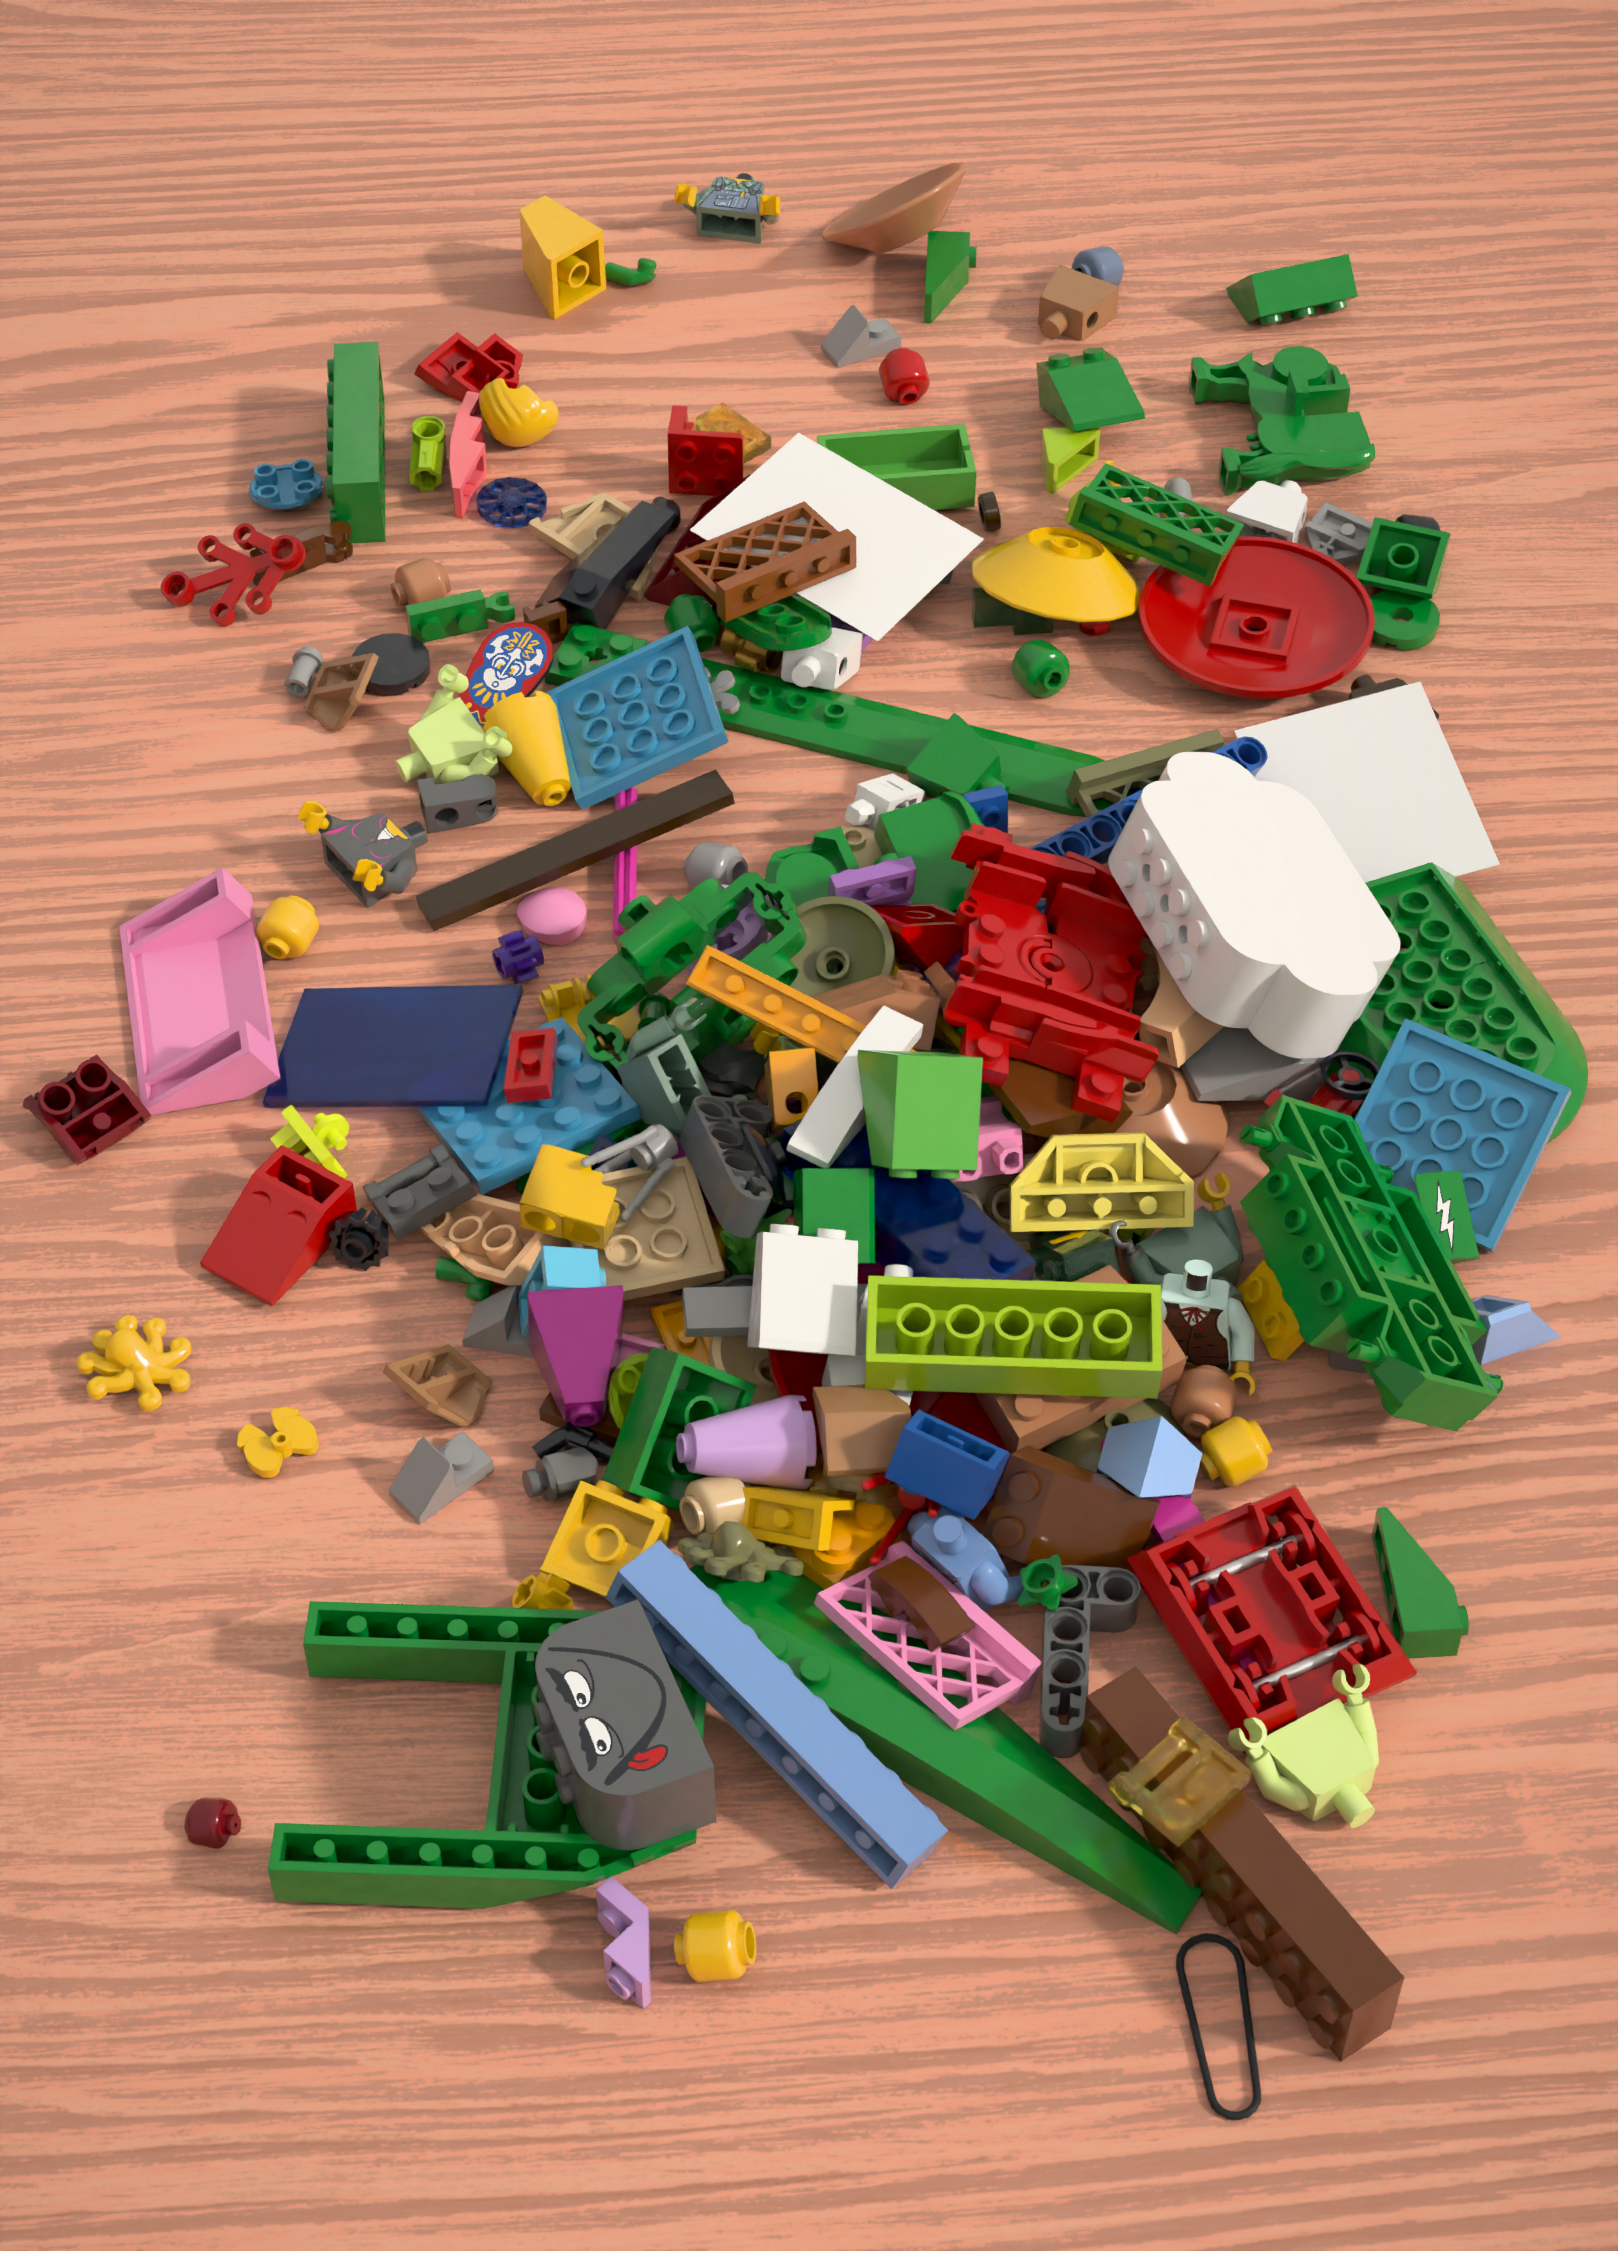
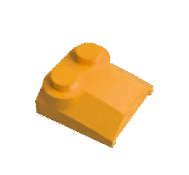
(852, 1543)

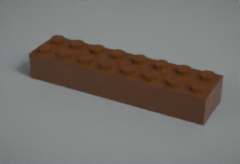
(1254, 1883)

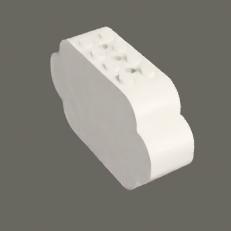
(1253, 904)

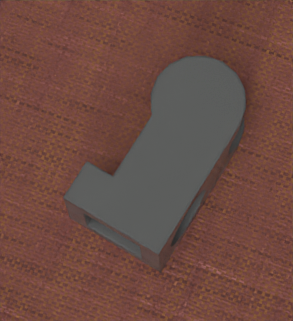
(458, 802)

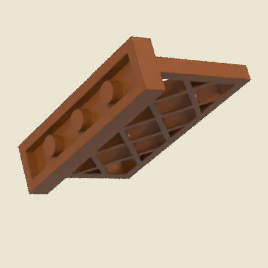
(774, 575)

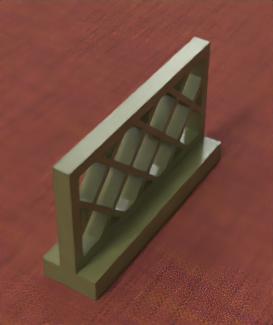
(1132, 770)

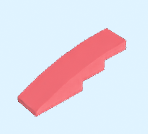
(467, 453)

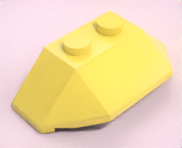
(1100, 1180)

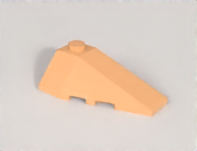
(489, 1239)

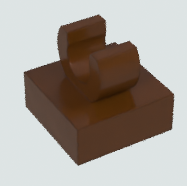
(550, 618)

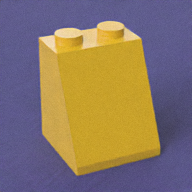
(561, 255)

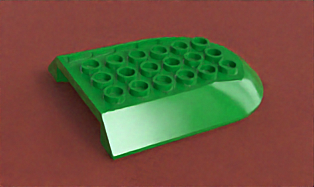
(1465, 964)

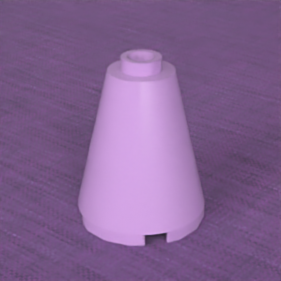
(757, 1444)

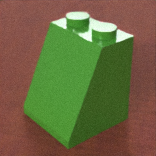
(921, 1111)

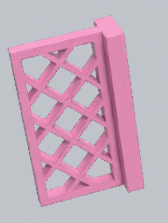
(982, 1651)

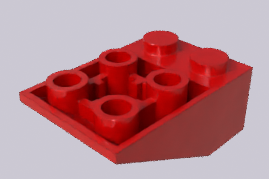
(279, 1225)

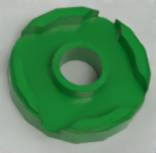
(1419, 613)

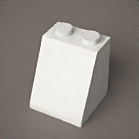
(804, 1292)

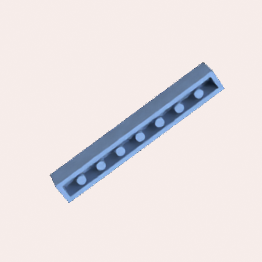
(780, 1716)

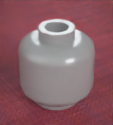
(714, 861)

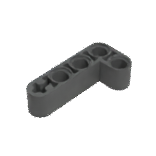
(726, 1161)
(1069, 1660)

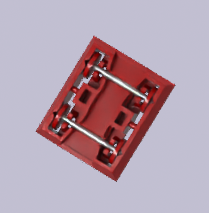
(1268, 1612)

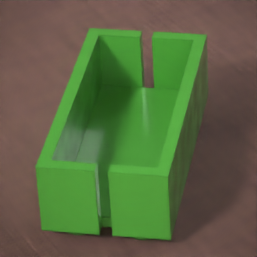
(922, 462)

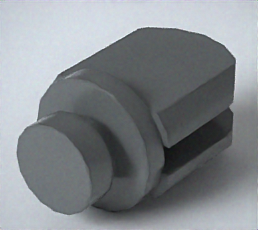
(560, 1474)

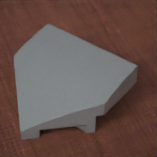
(1338, 534)

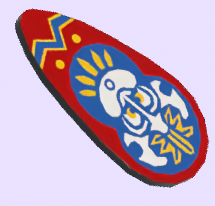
(507, 663)

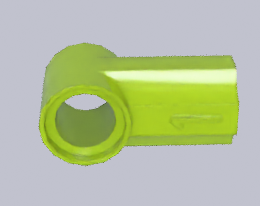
(427, 453)

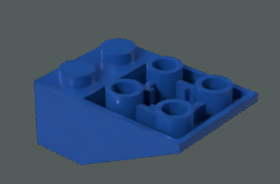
(947, 1465)

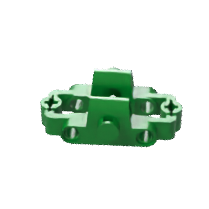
(666, 940)

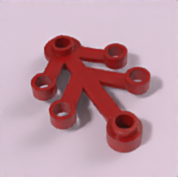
(239, 573)

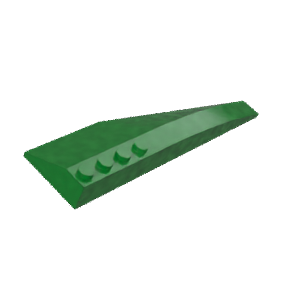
(980, 1770)

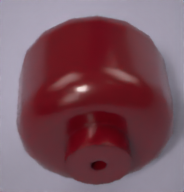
(212, 1822)

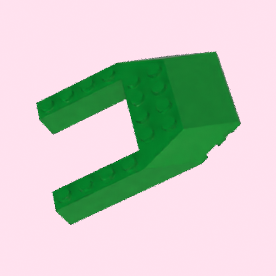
(530, 1837)

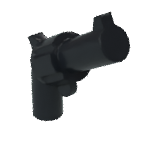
(573, 1437)

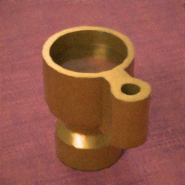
(748, 654)

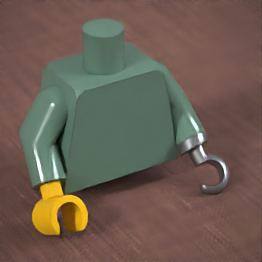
(1212, 1239)

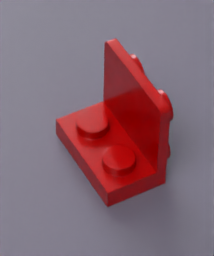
(701, 459)

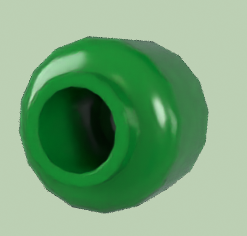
(698, 615)
(1040, 668)

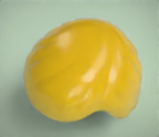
(516, 415)

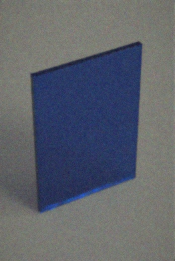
(395, 1046)

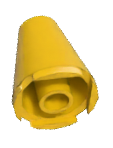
(537, 745)

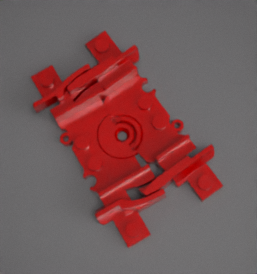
(1041, 993)

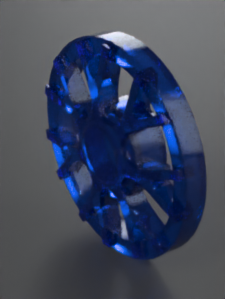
(511, 502)

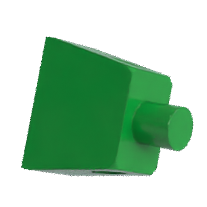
(955, 762)

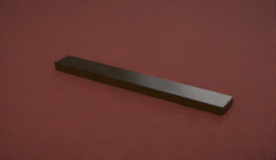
(574, 850)

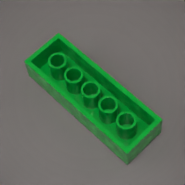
(356, 441)

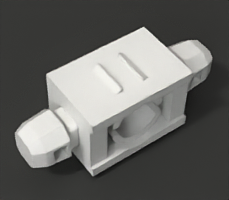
(880, 797)

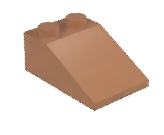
(902, 993)

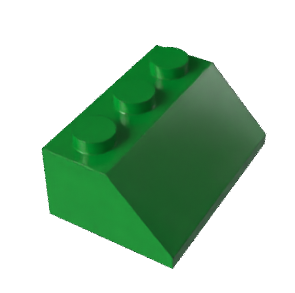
(1295, 290)
(667, 1398)

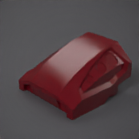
(88, 1110)

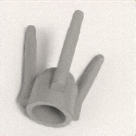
(648, 1149)

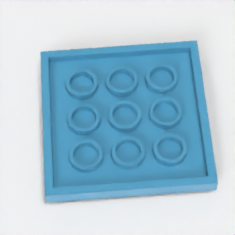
(637, 717)
(1458, 1110)
(504, 1138)

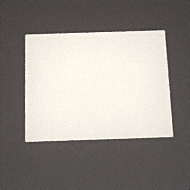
(899, 541)
(1380, 782)

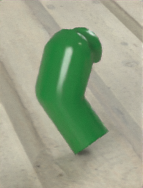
(631, 277)
(451, 1270)

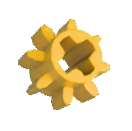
(542, 1593)

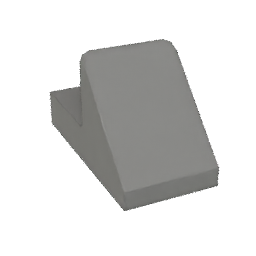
(857, 339)
(496, 1325)
(439, 1476)

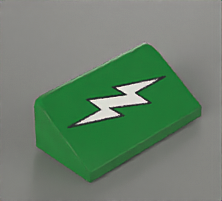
(1448, 1212)

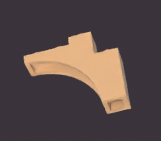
(1170, 1020)

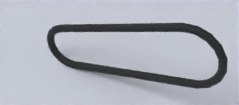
(1247, 2023)

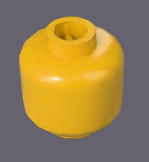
(287, 927)
(1235, 1451)
(715, 1946)

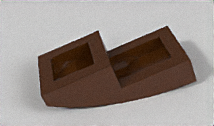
(929, 1605)

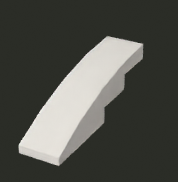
(839, 1107)

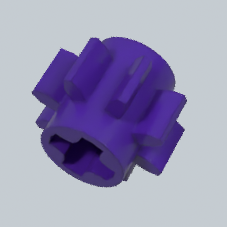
(518, 957)

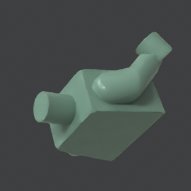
(662, 1070)

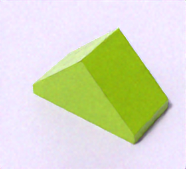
(1067, 454)

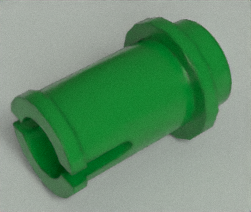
(653, 1009)

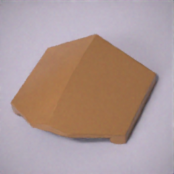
(339, 689)
(443, 1383)
(858, 1428)

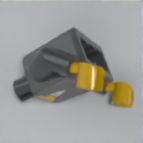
(367, 852)

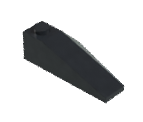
(605, 571)

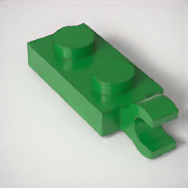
(457, 615)

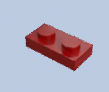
(531, 1065)

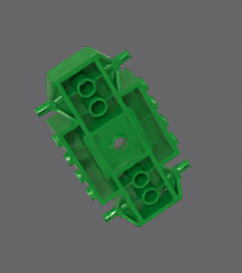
(1365, 1265)

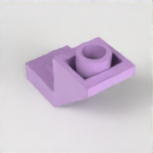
(629, 1955)

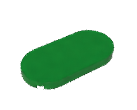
(784, 625)

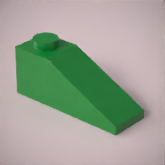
(946, 269)
(1416, 1593)

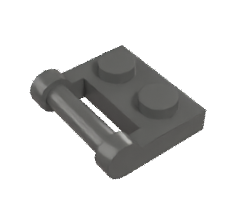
(423, 1201)

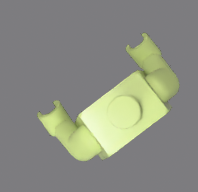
(449, 740)
(1321, 1758)

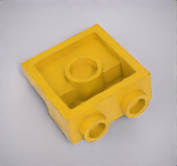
(603, 1536)

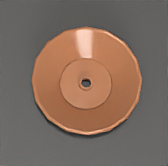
(899, 212)
(1173, 1118)

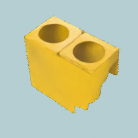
(568, 1199)

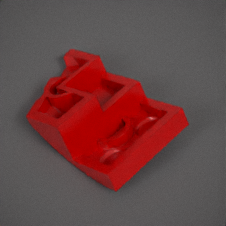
(464, 367)

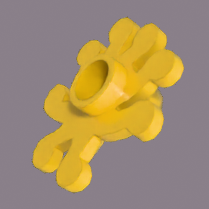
(135, 1363)

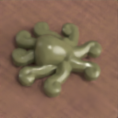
(737, 1554)

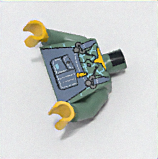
(730, 208)

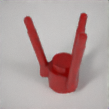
(911, 1505)

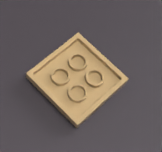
(665, 1241)

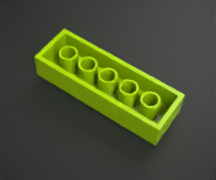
(1013, 1337)

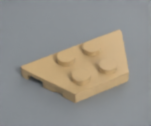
(582, 525)

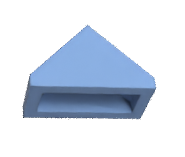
(1509, 1328)
(1150, 1458)

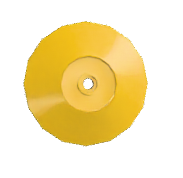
(1058, 576)

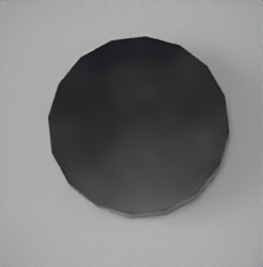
(400, 663)

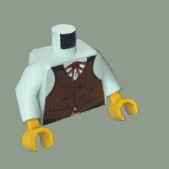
(1208, 1321)

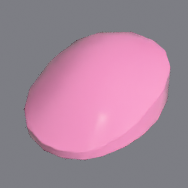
(553, 915)

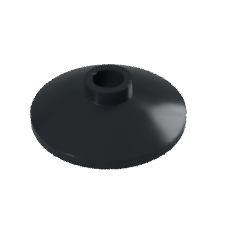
(770, 1157)

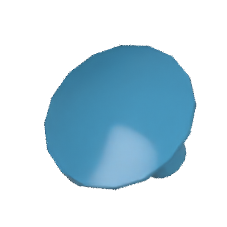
(286, 485)

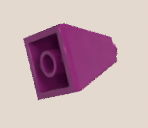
(577, 1346)

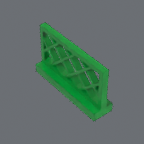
(1157, 539)

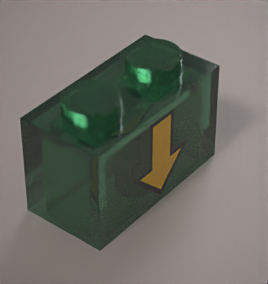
(1071, 1254)

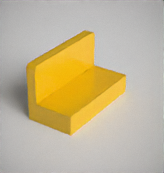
(792, 1516)

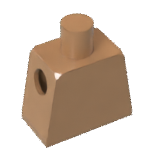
(1076, 304)

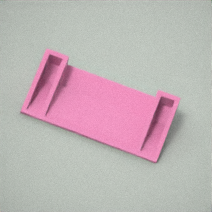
(198, 998)

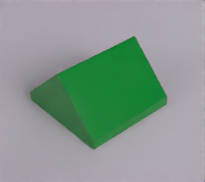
(1403, 558)
(839, 1202)

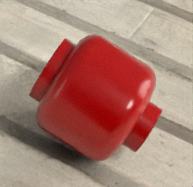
(904, 375)

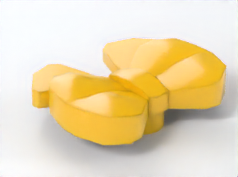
(266, 1453)

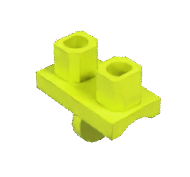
(327, 1133)

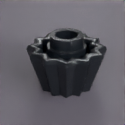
(360, 1239)

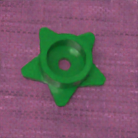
(1039, 1572)

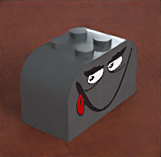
(621, 1732)

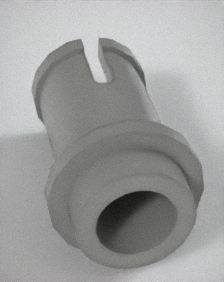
(306, 664)

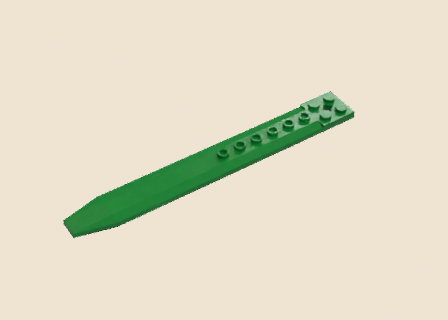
(846, 723)

